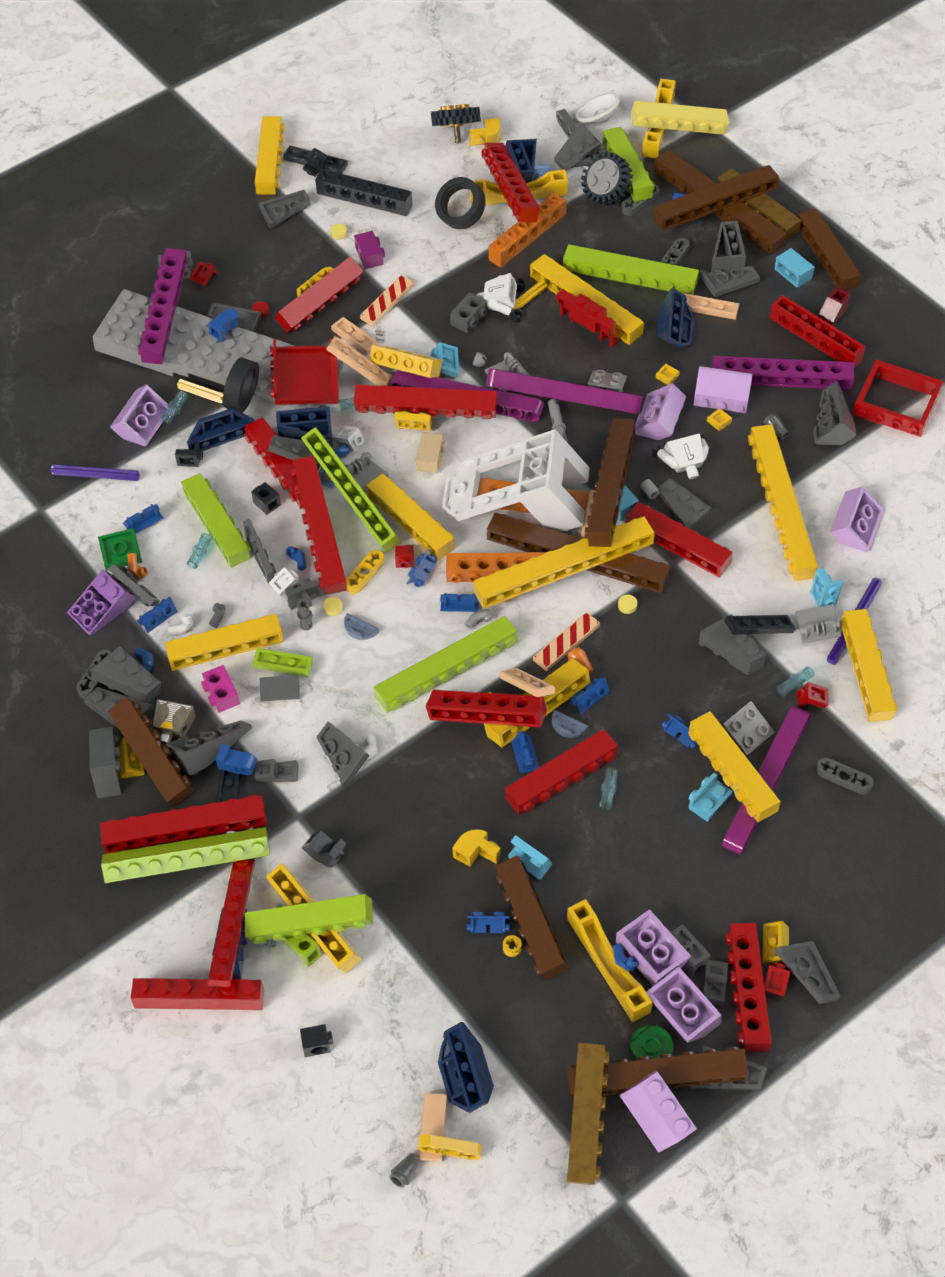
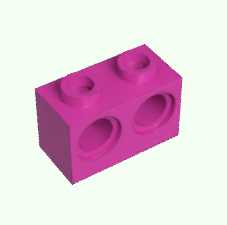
(223, 687)

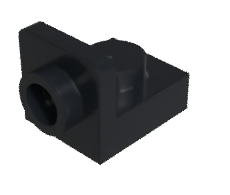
(315, 162)
(189, 458)

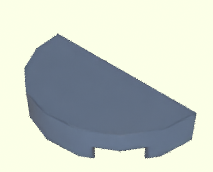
(358, 628)
(568, 726)

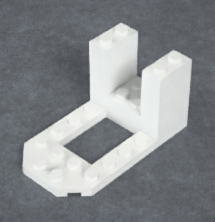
(545, 472)

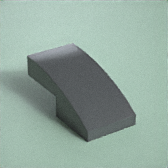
(272, 771)
(715, 982)

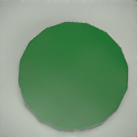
(651, 1042)

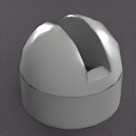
(479, 360)

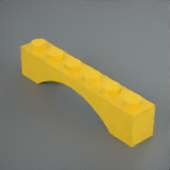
(654, 136)
(543, 187)
(624, 986)

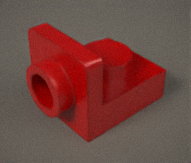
(203, 273)
(404, 556)
(813, 695)
(777, 979)

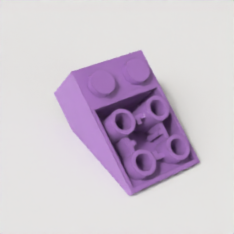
(101, 603)

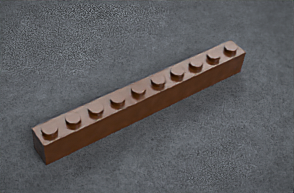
(750, 222)
(611, 483)
(535, 538)

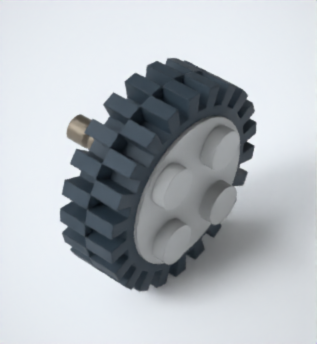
(606, 178)

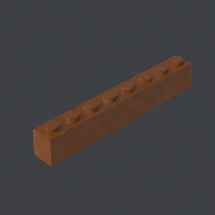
(715, 197)
(676, 1071)

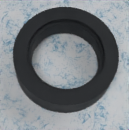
(474, 212)
(241, 384)

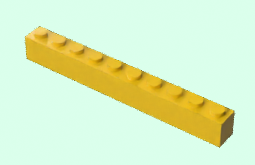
(783, 503)
(560, 564)

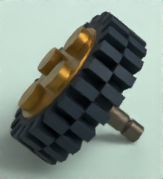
(455, 117)

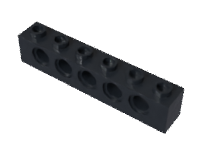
(363, 192)

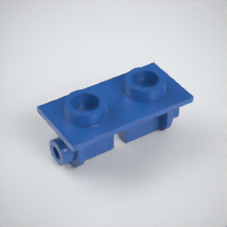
(145, 519)
(417, 574)
(459, 603)
(157, 615)
(592, 694)
(676, 726)
(524, 753)
(496, 922)

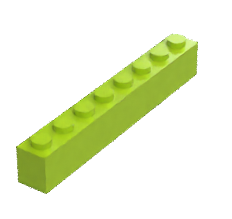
(630, 269)
(351, 490)
(445, 664)
(185, 855)

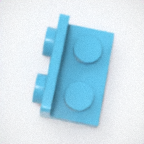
(449, 358)
(824, 590)
(709, 797)
(535, 862)

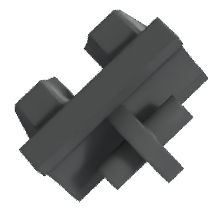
(307, 590)

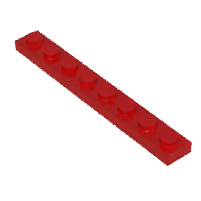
(231, 923)

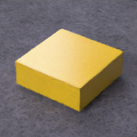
(667, 374)
(719, 419)

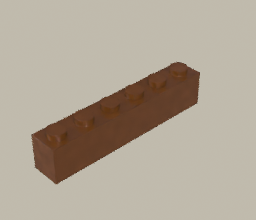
(829, 250)
(150, 751)
(532, 918)

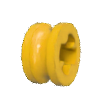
(512, 952)

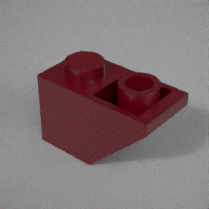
(835, 306)

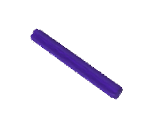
(95, 472)

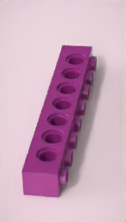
(163, 306)
(789, 371)

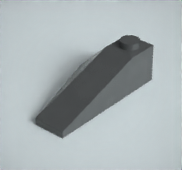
(835, 420)
(201, 751)

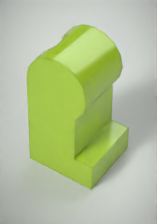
(304, 948)

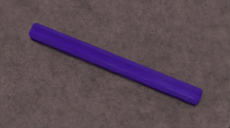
(864, 603)

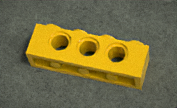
(406, 360)

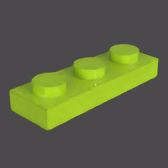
(282, 662)

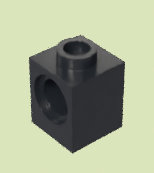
(265, 498)
(316, 1040)

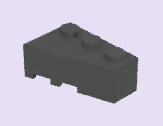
(729, 248)
(736, 648)
(126, 675)
(105, 762)

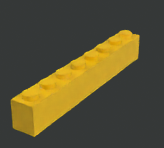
(560, 278)

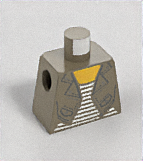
(172, 720)

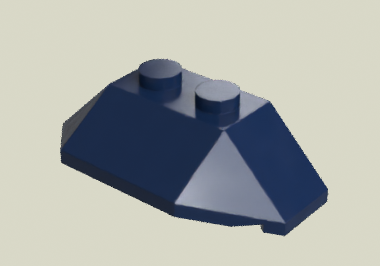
(675, 320)
(219, 429)
(464, 1069)

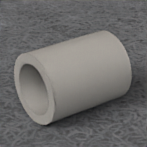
(650, 489)

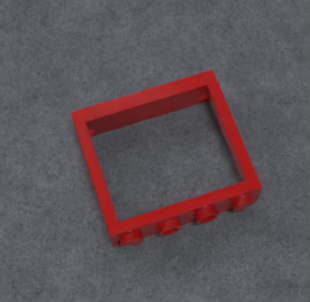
(904, 378)

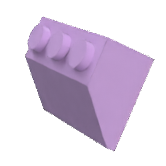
(722, 389)
(660, 412)
(140, 416)
(857, 519)
(652, 946)
(684, 1006)
(658, 1111)

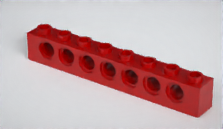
(510, 182)

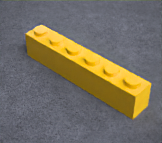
(269, 155)
(410, 516)
(224, 642)
(868, 665)
(567, 682)
(734, 767)
(332, 942)

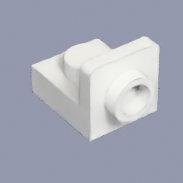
(350, 436)
(285, 579)

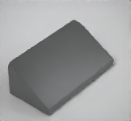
(279, 688)

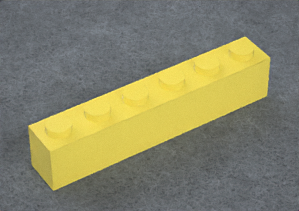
(679, 117)

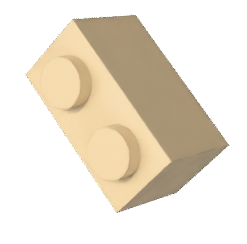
(430, 452)

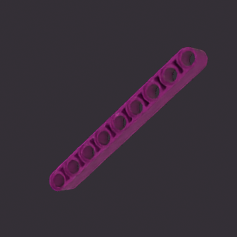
(564, 390)
(508, 404)
(770, 771)

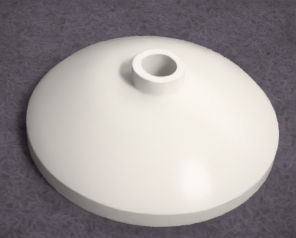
(598, 108)

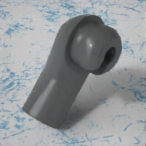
(219, 610)

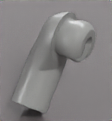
(476, 616)

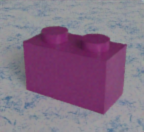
(369, 249)

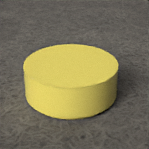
(338, 231)
(627, 604)
(332, 606)

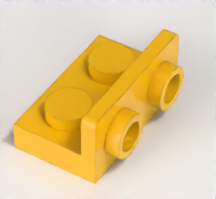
(412, 421)

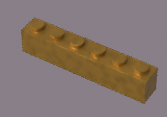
(769, 209)
(586, 1114)

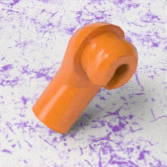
(136, 570)

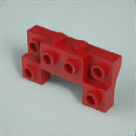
(589, 315)

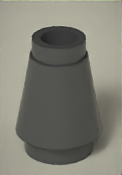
(779, 428)
(404, 1171)

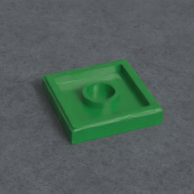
(117, 546)

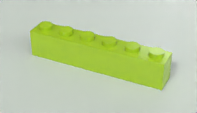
(617, 142)
(215, 520)
(309, 918)

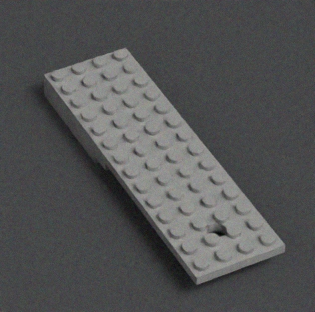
(189, 344)

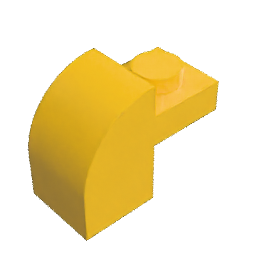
(490, 133)
(474, 844)

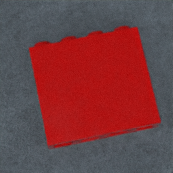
(304, 375)

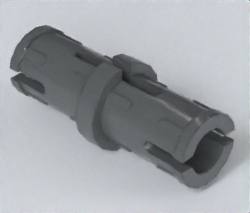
(304, 614)

